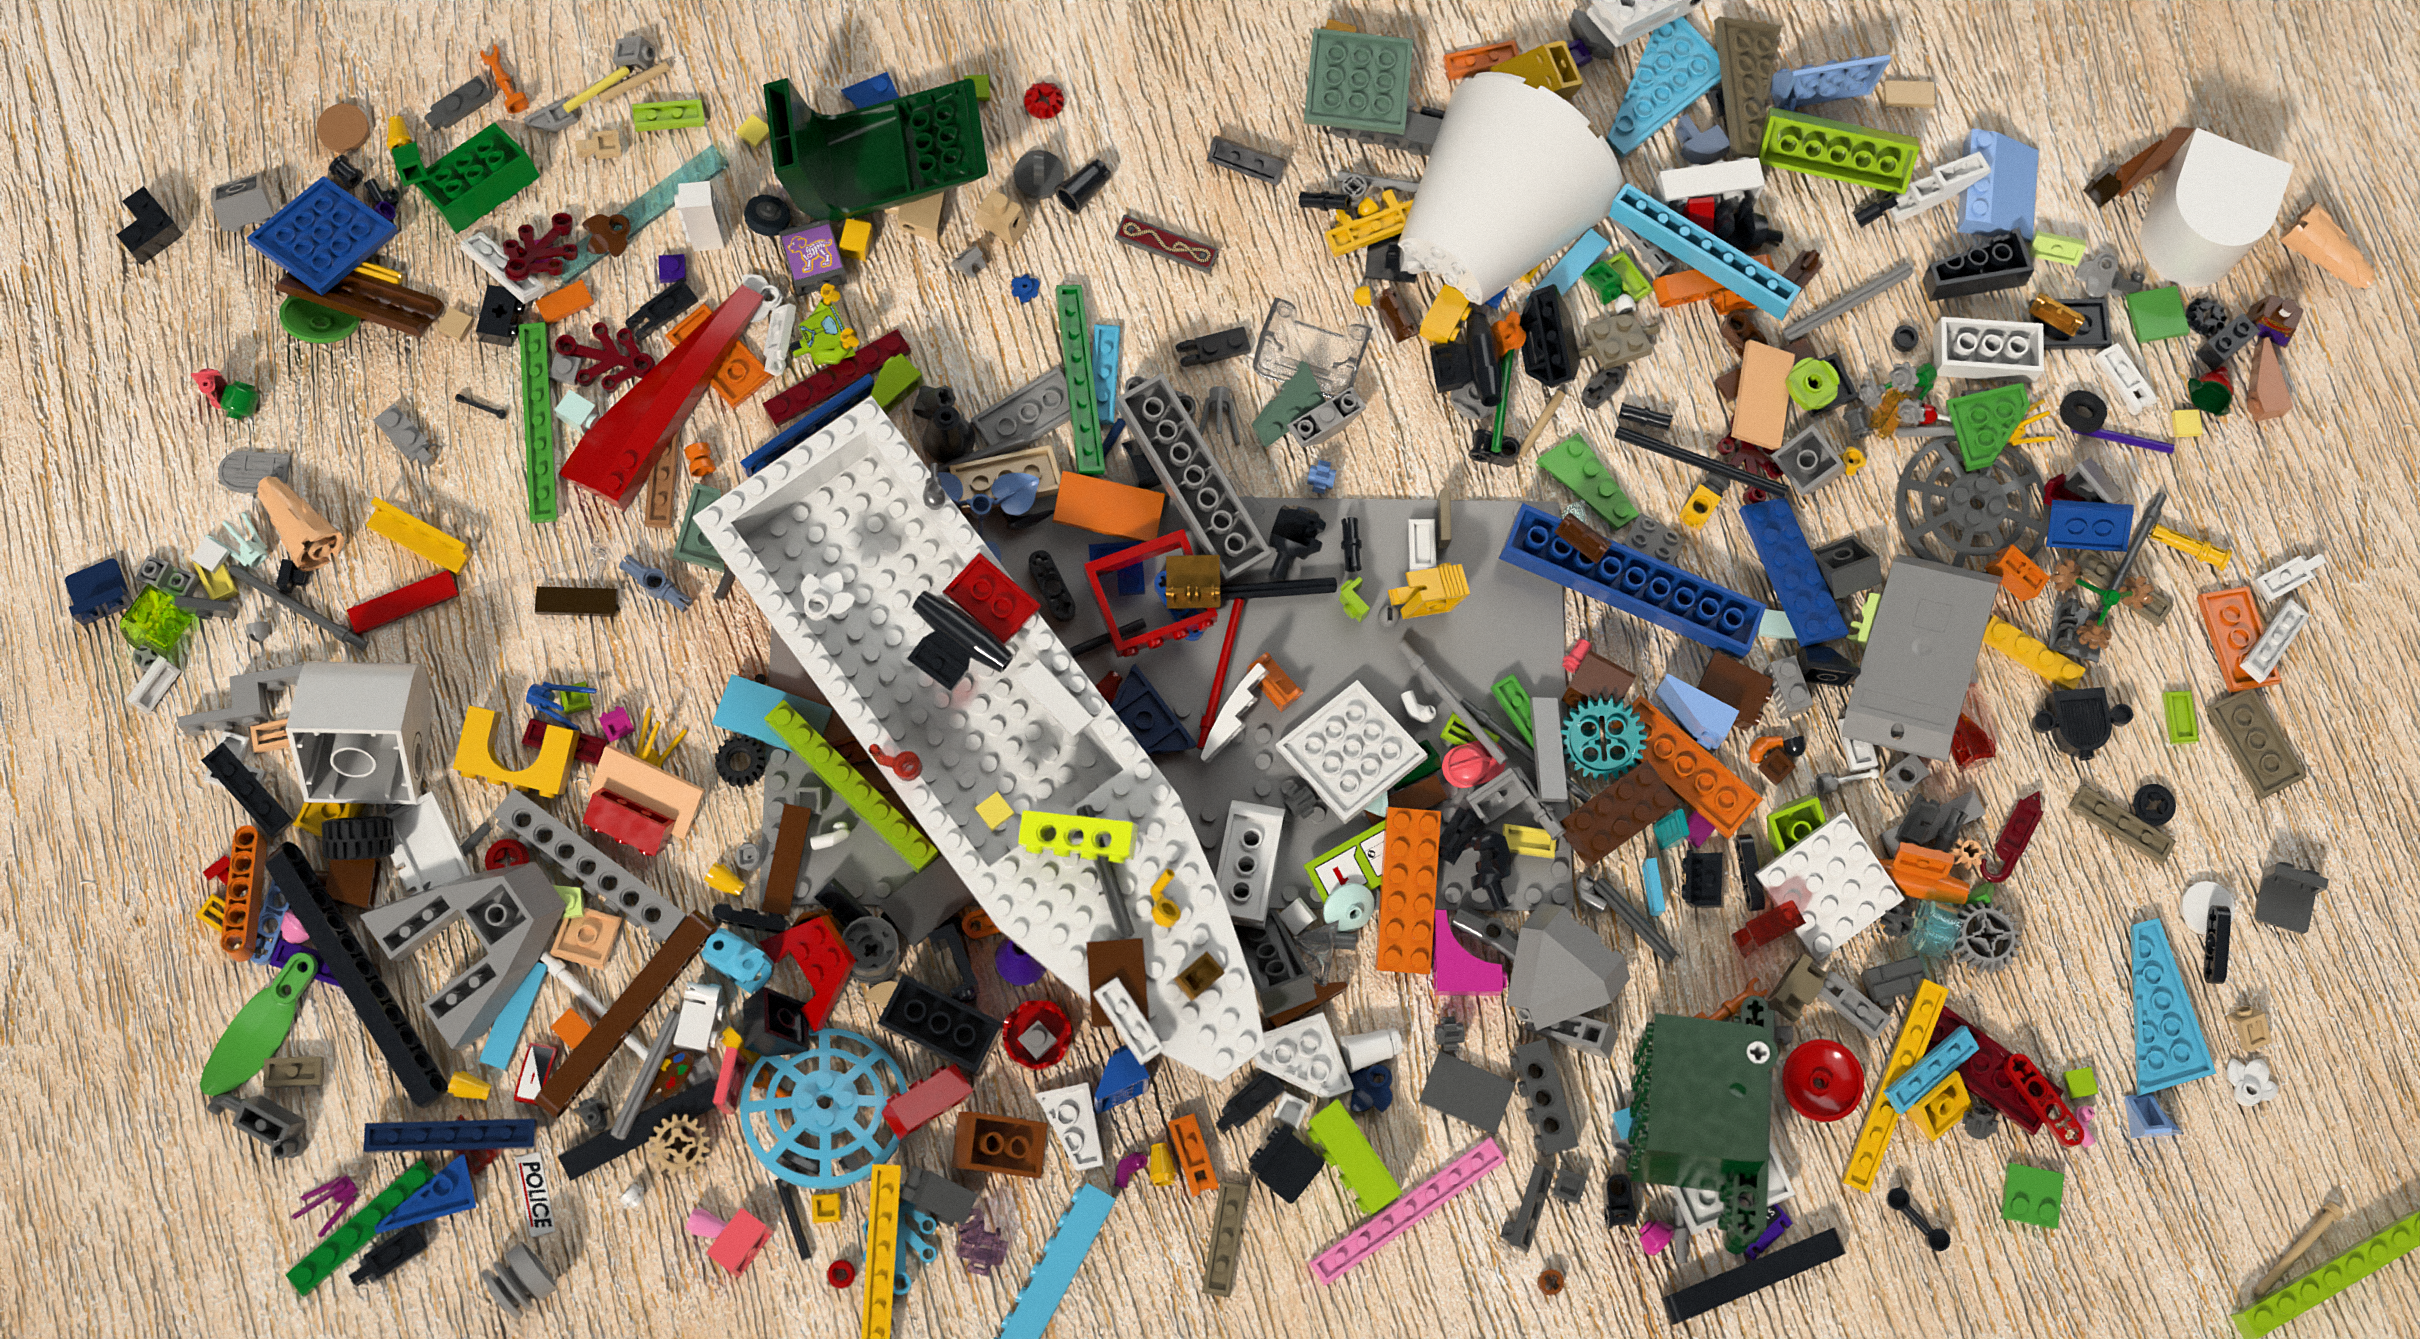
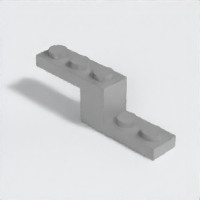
(247, 699)

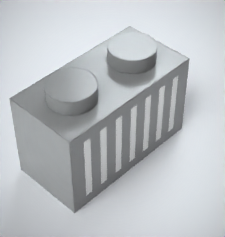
(1789, 687)

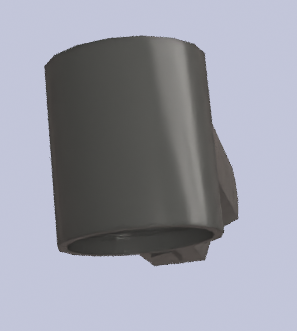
(931, 398)

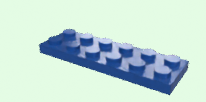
(1793, 572)

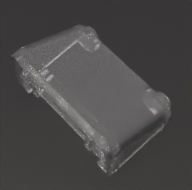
(1330, 356)

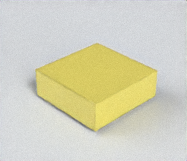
(753, 131)
(2186, 423)
(994, 811)

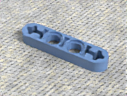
(269, 911)

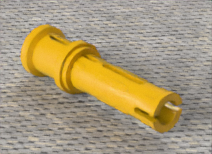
(2201, 550)

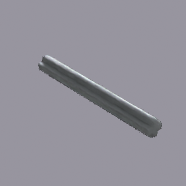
(1110, 886)

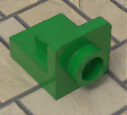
(1604, 281)

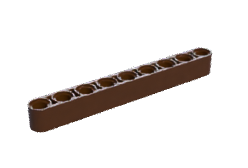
(625, 1014)

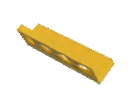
(419, 537)

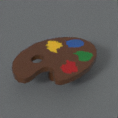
(671, 1074)

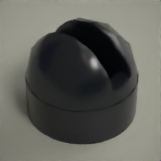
(1795, 746)

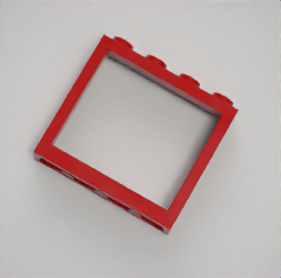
(1132, 556)

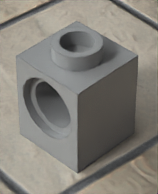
(1913, 767)

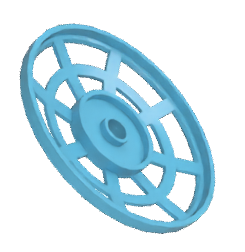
(820, 1121)

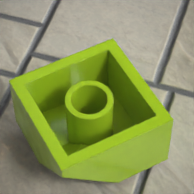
(1793, 822)

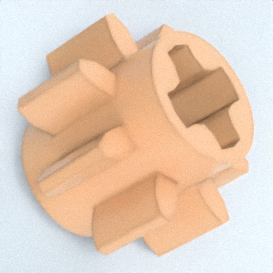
(1963, 857)

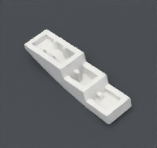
(1942, 185)
(1229, 722)

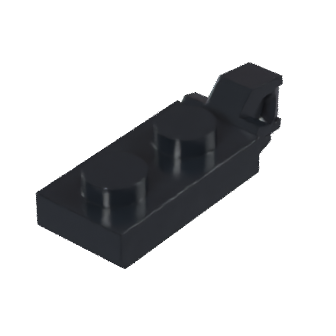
(1250, 1101)
(390, 1256)

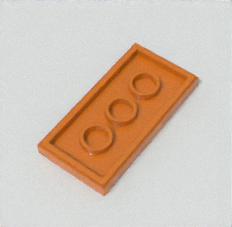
(739, 373)
(1108, 507)
(2234, 630)

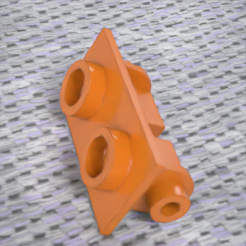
(1727, 301)

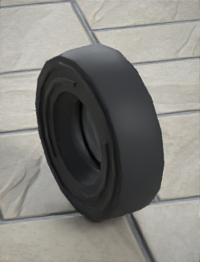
(2078, 422)

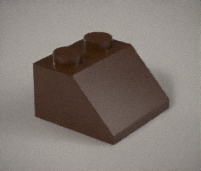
(1595, 678)

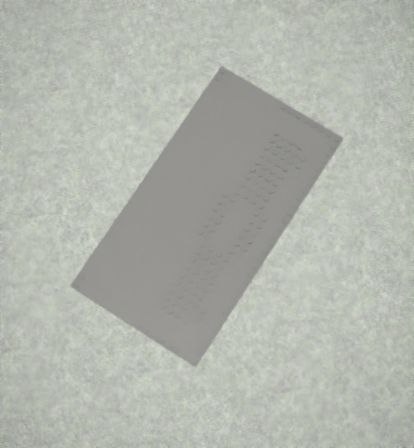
(1499, 629)

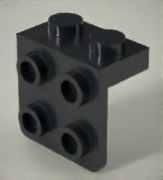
(1285, 1164)

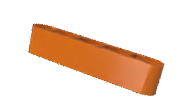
(1692, 285)
(248, 904)

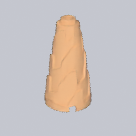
(2326, 244)
(303, 530)

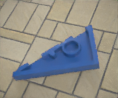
(442, 1195)

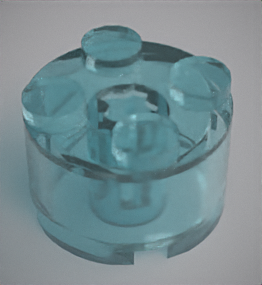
(1935, 929)

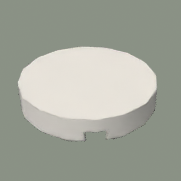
(2197, 901)

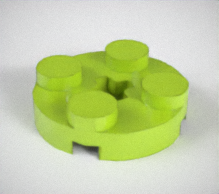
(1800, 390)

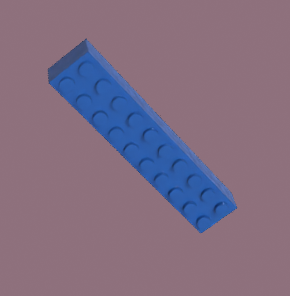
(1636, 585)

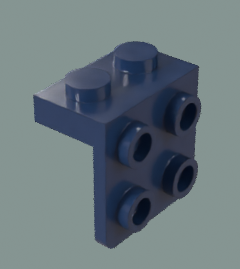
(98, 592)

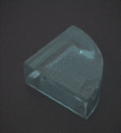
(1577, 509)

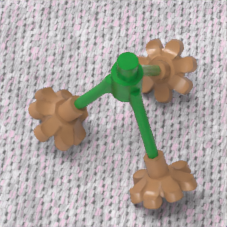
(2093, 632)

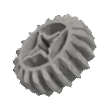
(1983, 926)

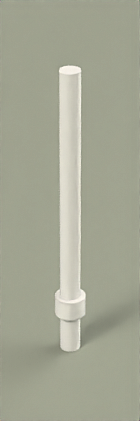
(559, 970)

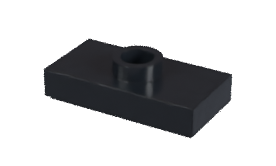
(842, 902)

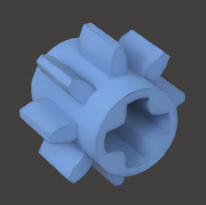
(1321, 476)

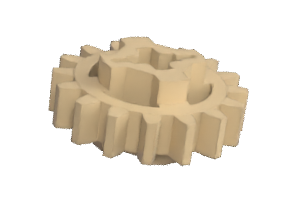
(681, 1157)

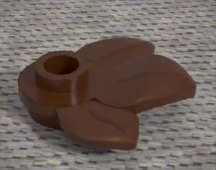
(604, 235)

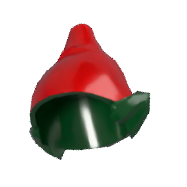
(2212, 392)

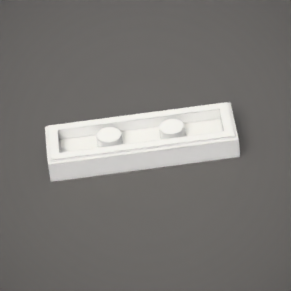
(1055, 698)
(1129, 1021)

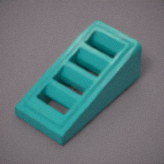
(1671, 830)

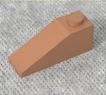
(2267, 389)

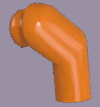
(1761, 746)

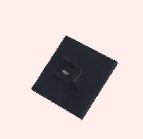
(1384, 261)

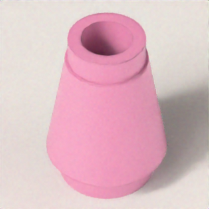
(705, 1224)

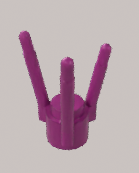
(340, 1189)

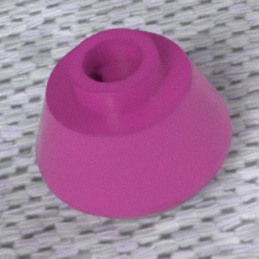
(1655, 1236)

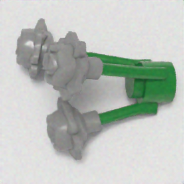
(1905, 379)

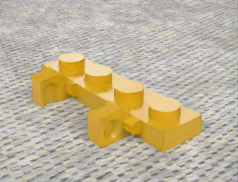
(1355, 234)

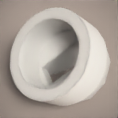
(1624, 303)

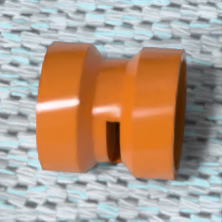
(699, 459)

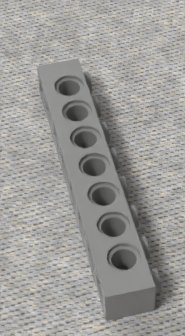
(517, 806)

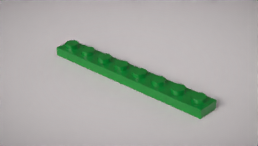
(1079, 380)

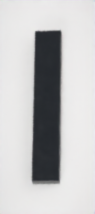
(606, 1147)

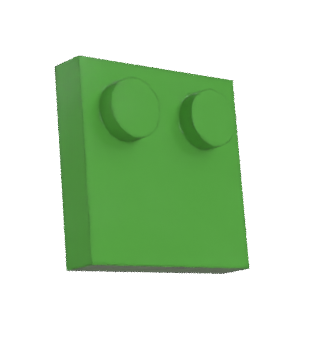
(2032, 1196)

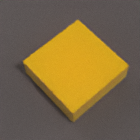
(826, 1208)

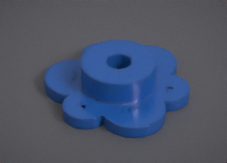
(1025, 294)

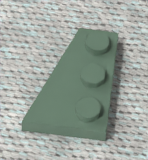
(692, 543)

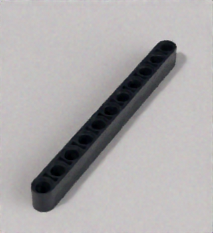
(356, 975)

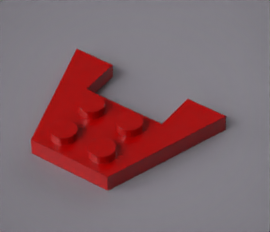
(822, 959)

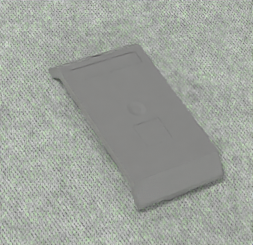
(1920, 657)

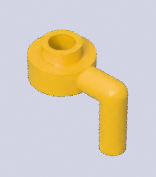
(1164, 911)
(733, 1040)

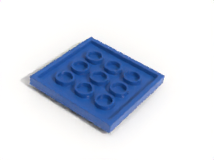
(322, 235)

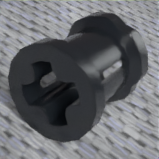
(346, 172)

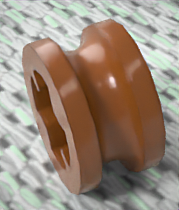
(1542, 1282)

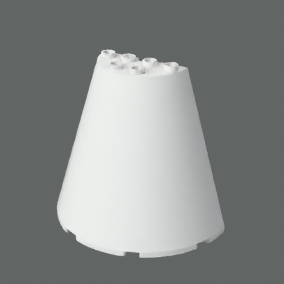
(1507, 185)

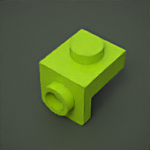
(1353, 604)

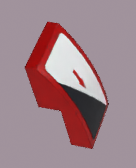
(534, 1072)

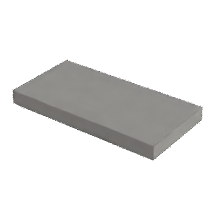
(1029, 411)

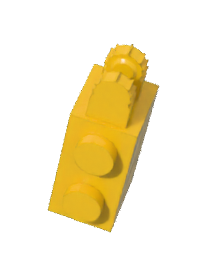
(1445, 316)

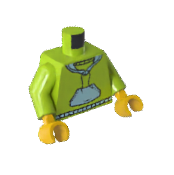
(824, 332)

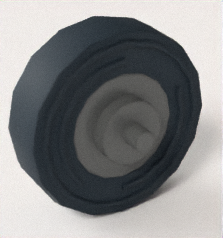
(767, 215)

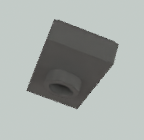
(205, 608)

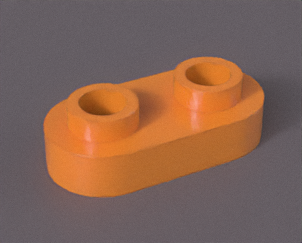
(988, 927)

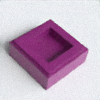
(1699, 829)

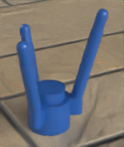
(544, 699)

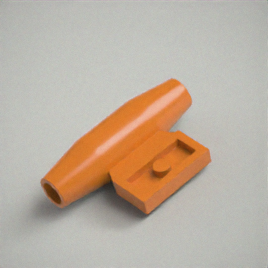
(1925, 875)

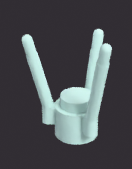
(251, 552)

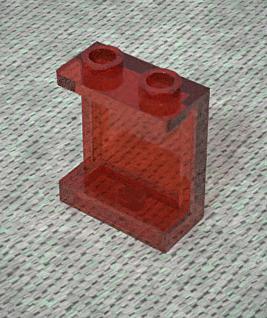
(1768, 928)

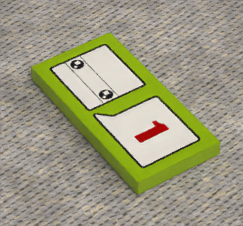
(1349, 862)

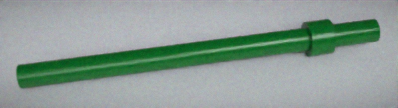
(1502, 407)

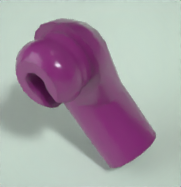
(1127, 1166)

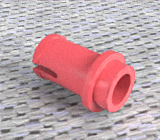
(1576, 655)

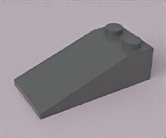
(1275, 966)

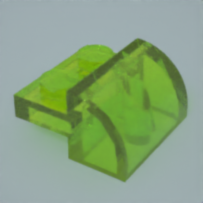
(154, 621)

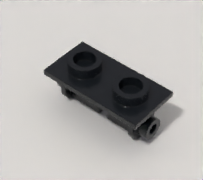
(1459, 829)

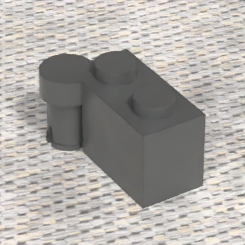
(272, 1126)
(937, 1195)

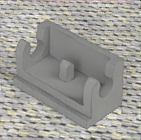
(1499, 796)

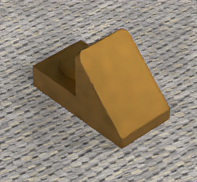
(1199, 976)

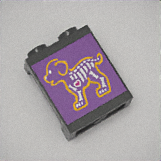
(812, 256)

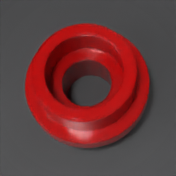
(832, 1274)

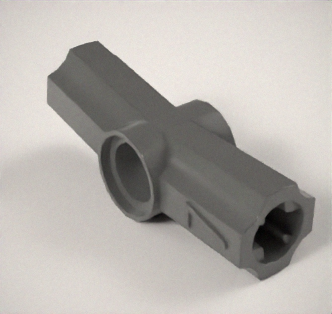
(1475, 924)

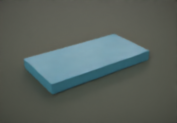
(748, 702)

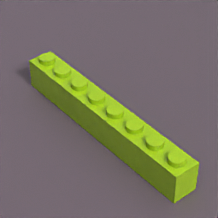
(851, 787)
(2329, 1277)

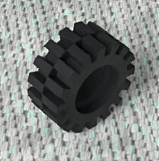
(740, 777)

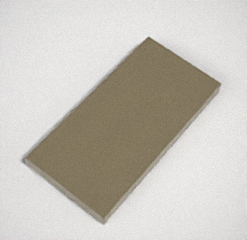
(2255, 743)

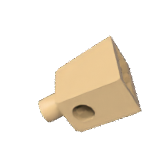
(999, 214)
(922, 216)

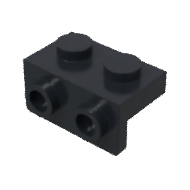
(1704, 879)

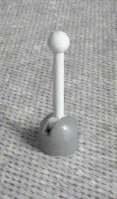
(1828, 782)

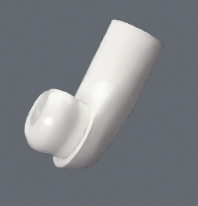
(1416, 711)
(830, 839)

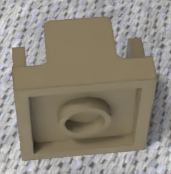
(1797, 987)

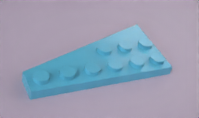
(2165, 1027)

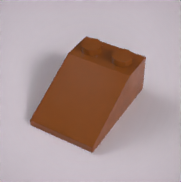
(999, 1145)

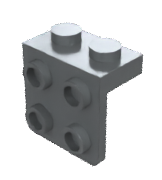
(2288, 896)

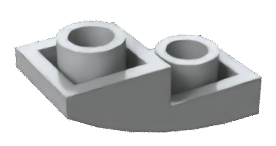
(167, 577)

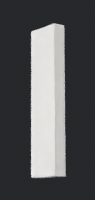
(494, 260)
(2274, 640)

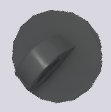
(1038, 174)

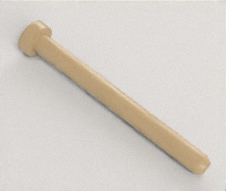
(2332, 1213)

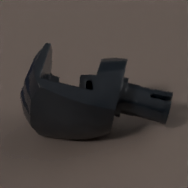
(1745, 228)
(1294, 536)
(1493, 867)

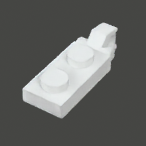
(779, 338)
(2288, 576)

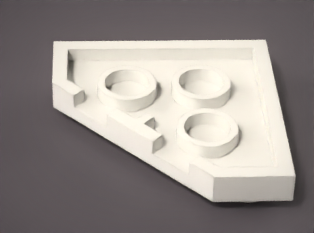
(1306, 1057)

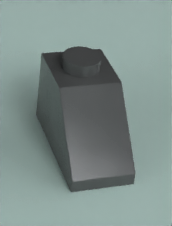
(1592, 37)

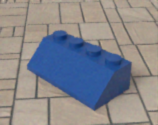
(1121, 1080)

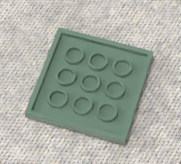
(1358, 81)

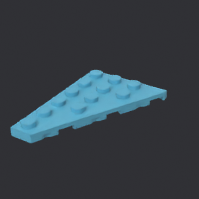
(1669, 78)

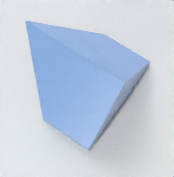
(2147, 1118)

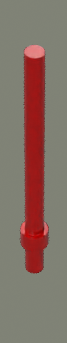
(1209, 719)

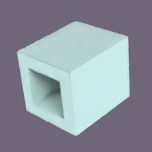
(577, 412)

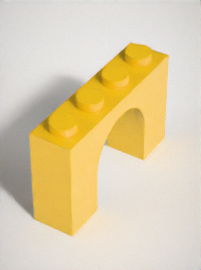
(478, 756)

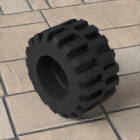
(357, 838)

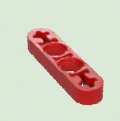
(2047, 1096)

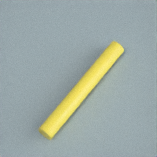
(596, 89)

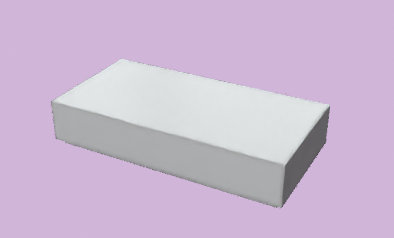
(1421, 544)
(153, 685)

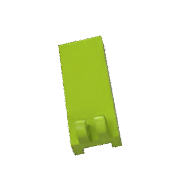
(668, 115)

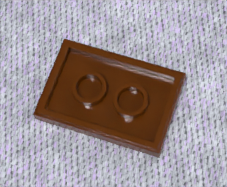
(1112, 960)

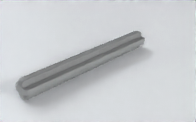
(646, 1076)

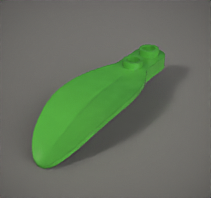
(257, 1029)

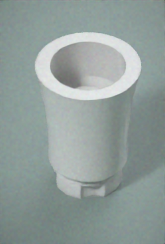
(1370, 1048)

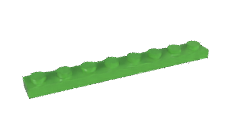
(538, 423)

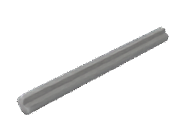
(1847, 302)

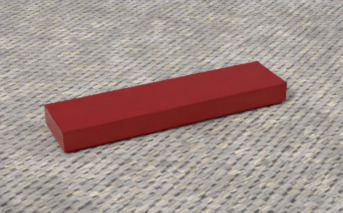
(402, 602)

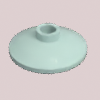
(1345, 900)

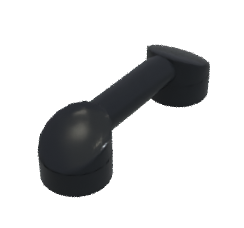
(1935, 1238)

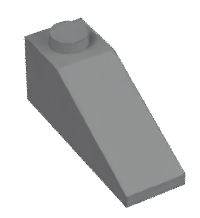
(1581, 1034)

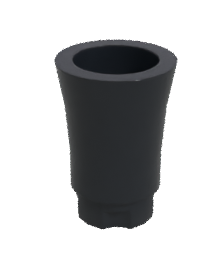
(1082, 186)

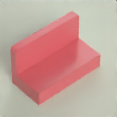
(740, 1242)

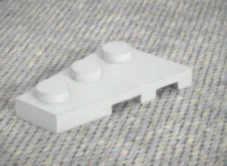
(1075, 1122)

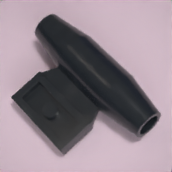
(1476, 361)
(956, 640)

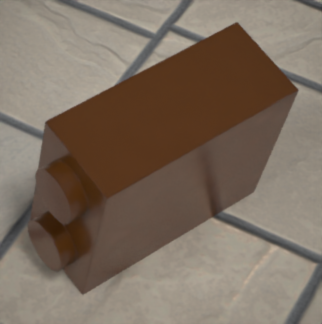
(1738, 688)

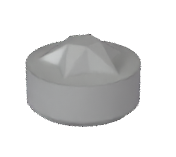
(749, 856)

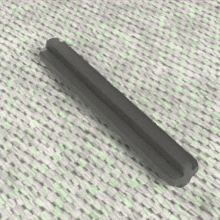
(1635, 920)

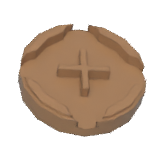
(343, 128)

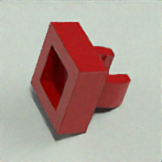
(219, 869)

